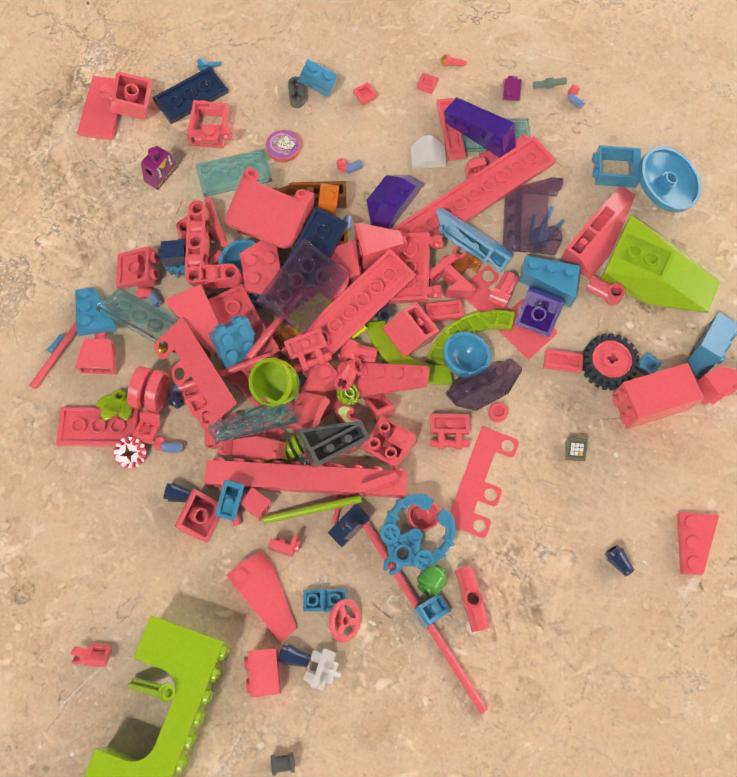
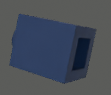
(172, 253)

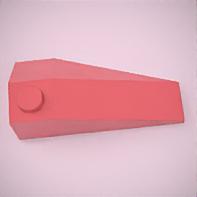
(260, 587)

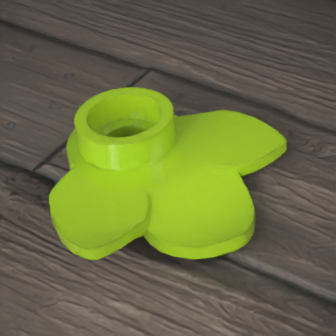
(112, 405)

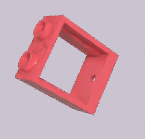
(203, 107)

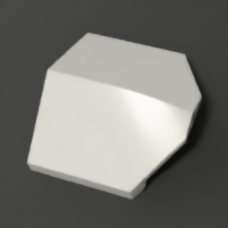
(428, 153)

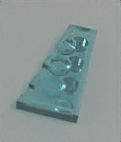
(252, 421)

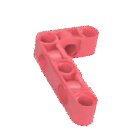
(196, 256)

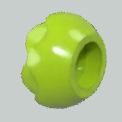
(348, 397)

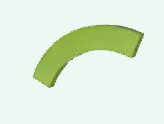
(470, 323)
(390, 354)

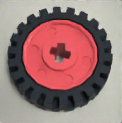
(606, 349)

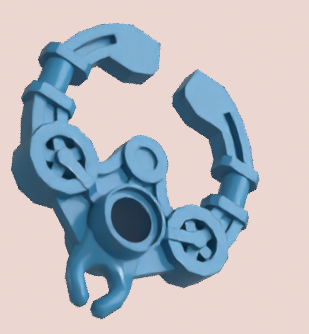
(411, 539)

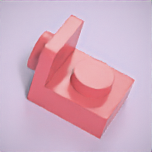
(281, 546)

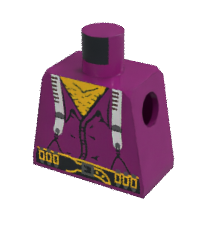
(157, 167)

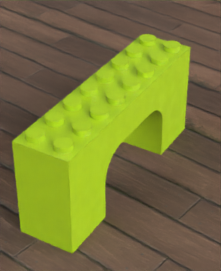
(194, 666)

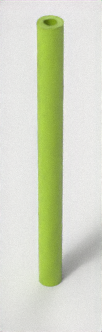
(312, 509)

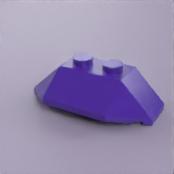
(392, 199)

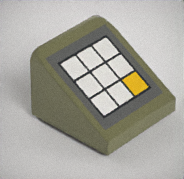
(576, 449)

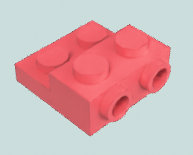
(137, 268)

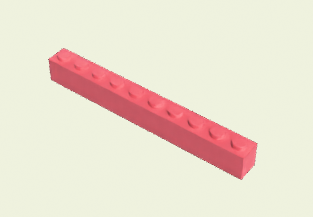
(301, 477)

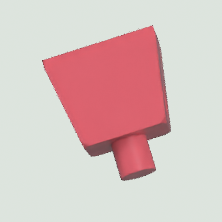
(97, 356)

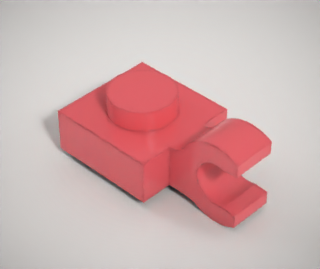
(212, 133)
(95, 655)

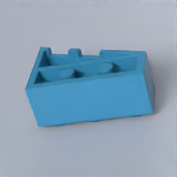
(712, 345)

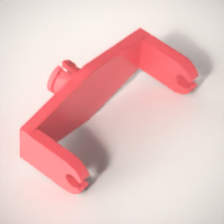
(253, 448)

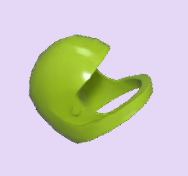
(274, 381)

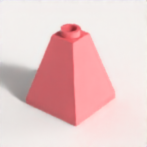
(375, 242)

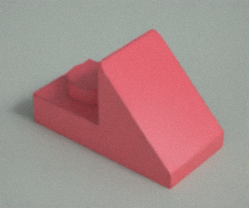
(460, 286)

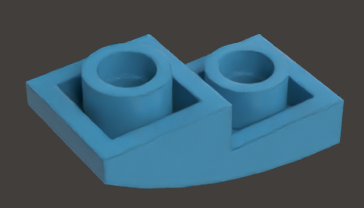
(322, 600)

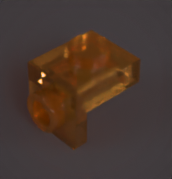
(467, 262)
(283, 335)

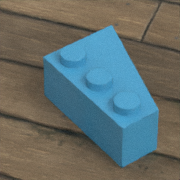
(551, 276)

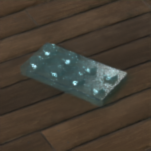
(225, 173)

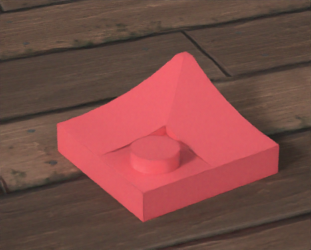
(308, 410)

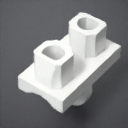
(325, 670)

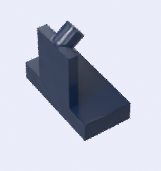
(349, 525)

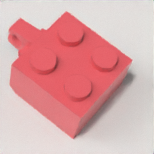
(128, 95)

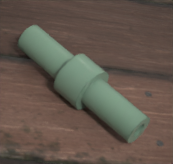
(549, 83)

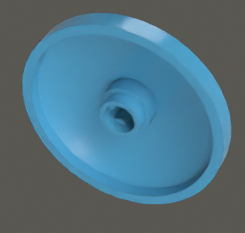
(669, 179)

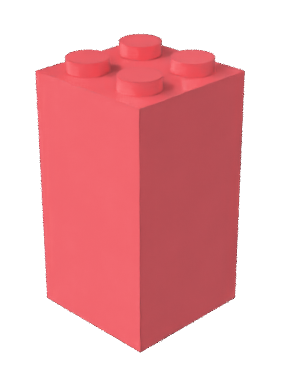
(657, 396)

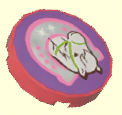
(283, 145)

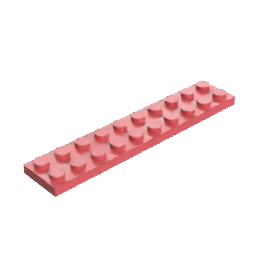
(483, 188)

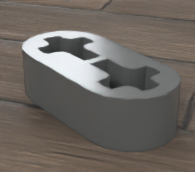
(296, 92)

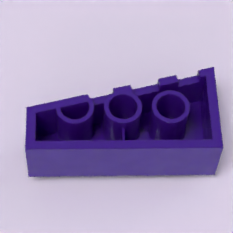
(481, 126)

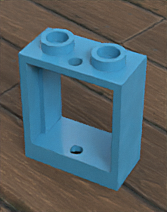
(632, 155)

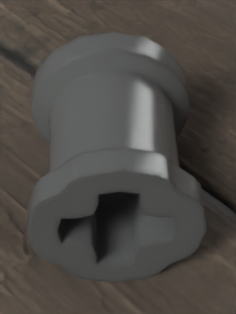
(282, 763)

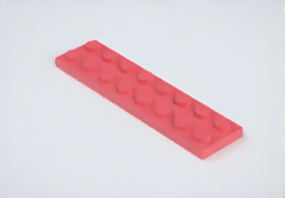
(358, 304)

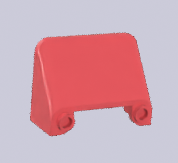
(268, 212)

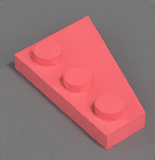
(695, 541)

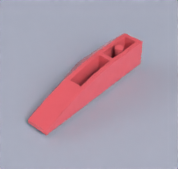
(600, 234)

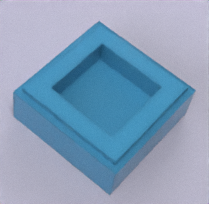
(648, 364)

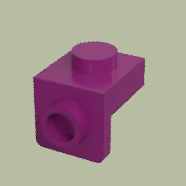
(511, 88)

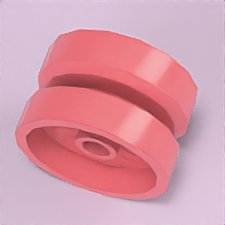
(148, 389)

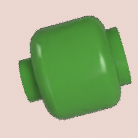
(432, 580)

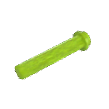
(163, 692)

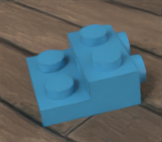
(233, 340)

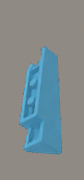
(473, 240)

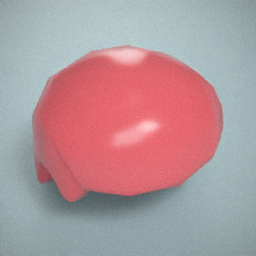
(422, 518)

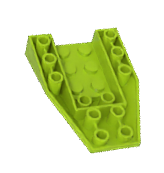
(658, 271)

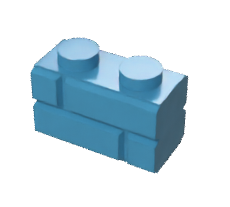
(317, 77)

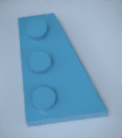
(88, 319)

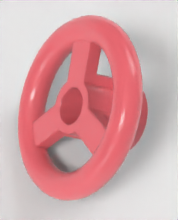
(340, 620)

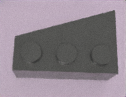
(330, 441)

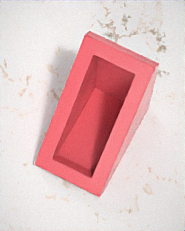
(379, 406)

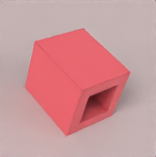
(255, 503)

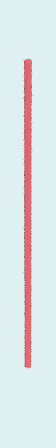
(415, 603)

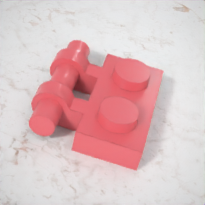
(307, 344)
(449, 425)

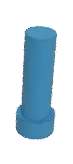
(50, 349)

